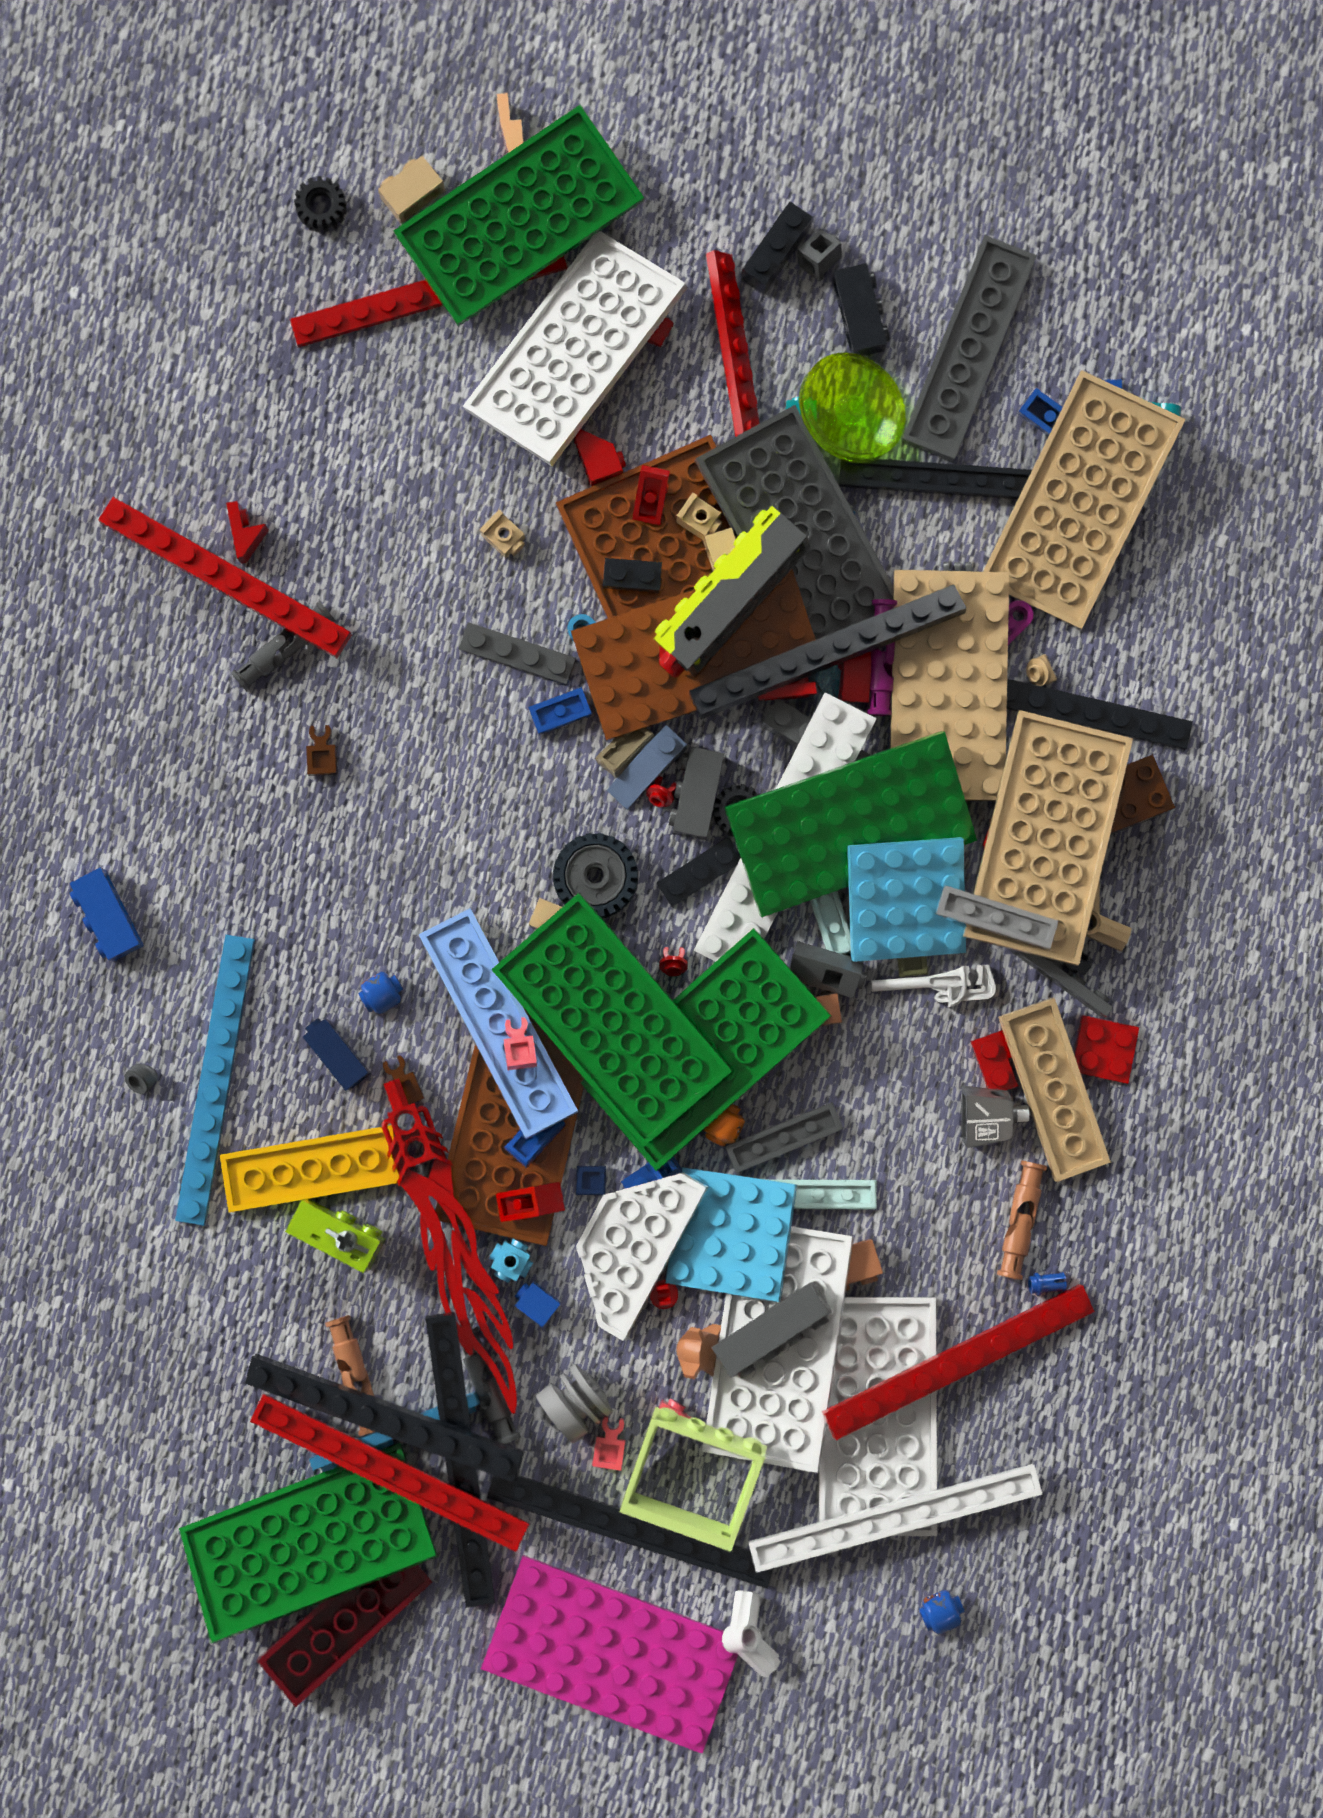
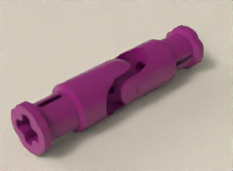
(881, 668)

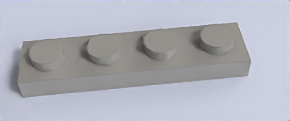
(997, 917)

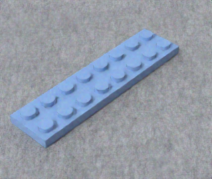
(465, 965)

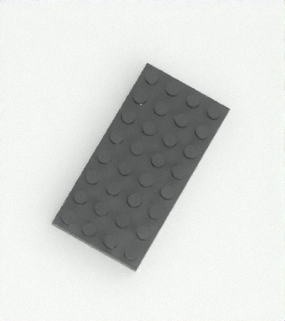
(784, 469)

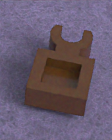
(321, 756)
(409, 1081)

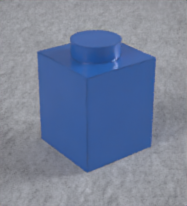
(536, 1303)

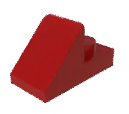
(651, 495)
(245, 539)

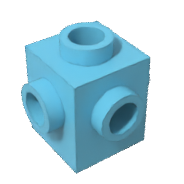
(519, 1252)

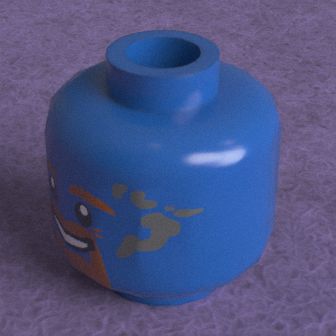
(380, 992)
(941, 1612)

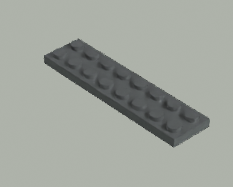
(968, 348)

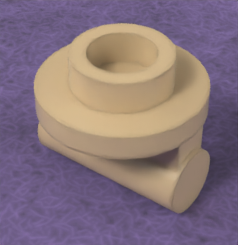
(1040, 671)

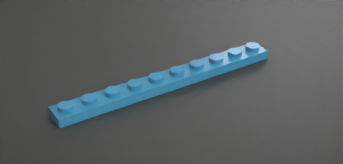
(215, 1080)

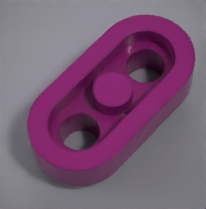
(1015, 627)

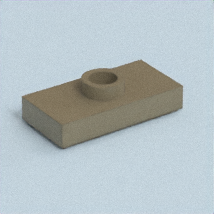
(623, 751)

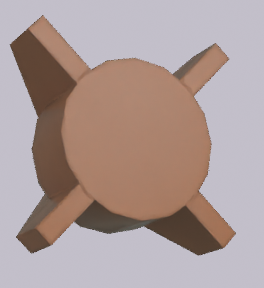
(696, 1352)

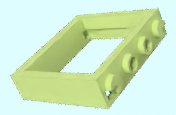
(680, 1519)

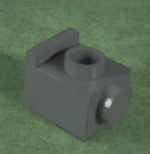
(819, 253)

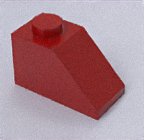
(598, 457)
(530, 1202)

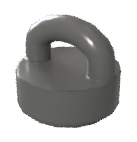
(140, 1078)

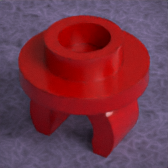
(659, 795)
(673, 965)
(664, 1295)

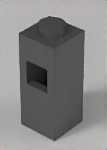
(827, 969)

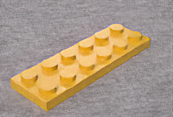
(307, 1169)

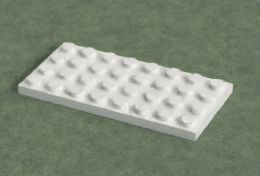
(575, 347)
(786, 1395)
(898, 1452)

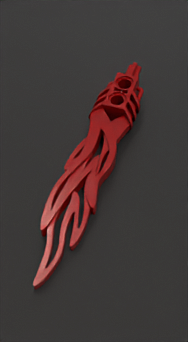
(440, 1187)

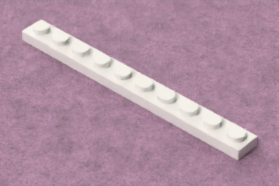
(895, 1518)

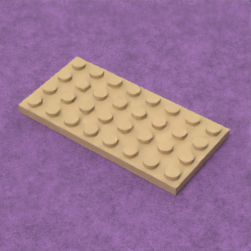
(1083, 498)
(956, 676)
(1052, 828)

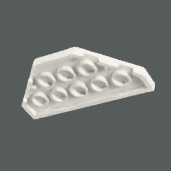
(631, 1245)

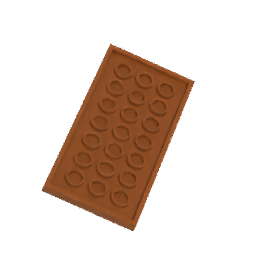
(638, 693)
(484, 1165)

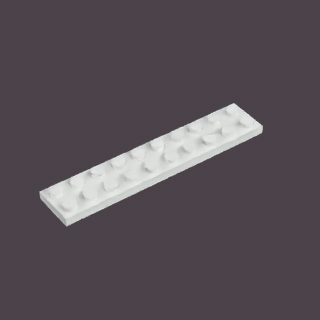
(828, 742)

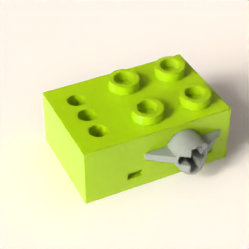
(336, 1234)

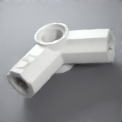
(745, 1637)

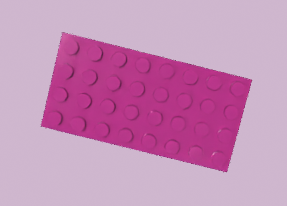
(611, 1654)

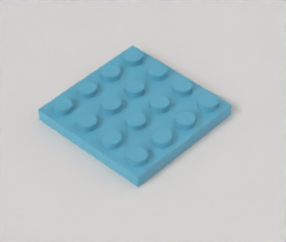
(897, 898)
(736, 1237)

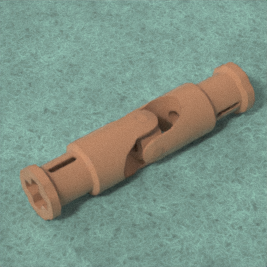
(1018, 1235)
(349, 1355)

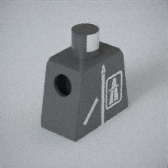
(988, 1115)

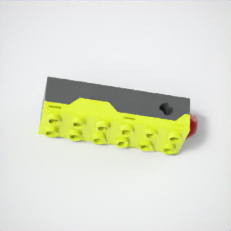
(730, 593)

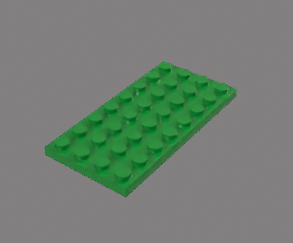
(518, 215)
(800, 833)
(752, 1016)
(611, 1019)
(301, 1548)

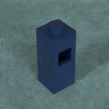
(335, 1053)

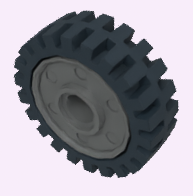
(600, 853)

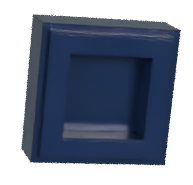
(591, 1180)

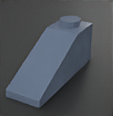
(647, 767)

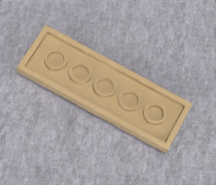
(1054, 1089)

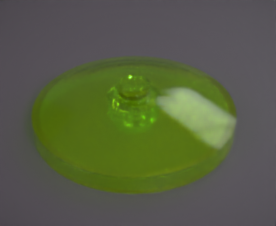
(852, 407)

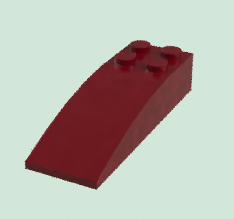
(336, 1632)

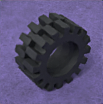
(315, 189)
(724, 799)

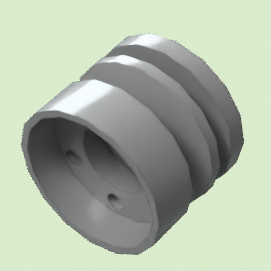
(574, 1403)

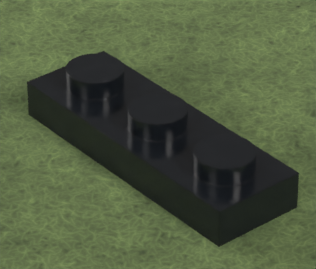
(699, 872)

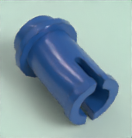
(1046, 1283)

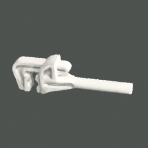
(950, 985)

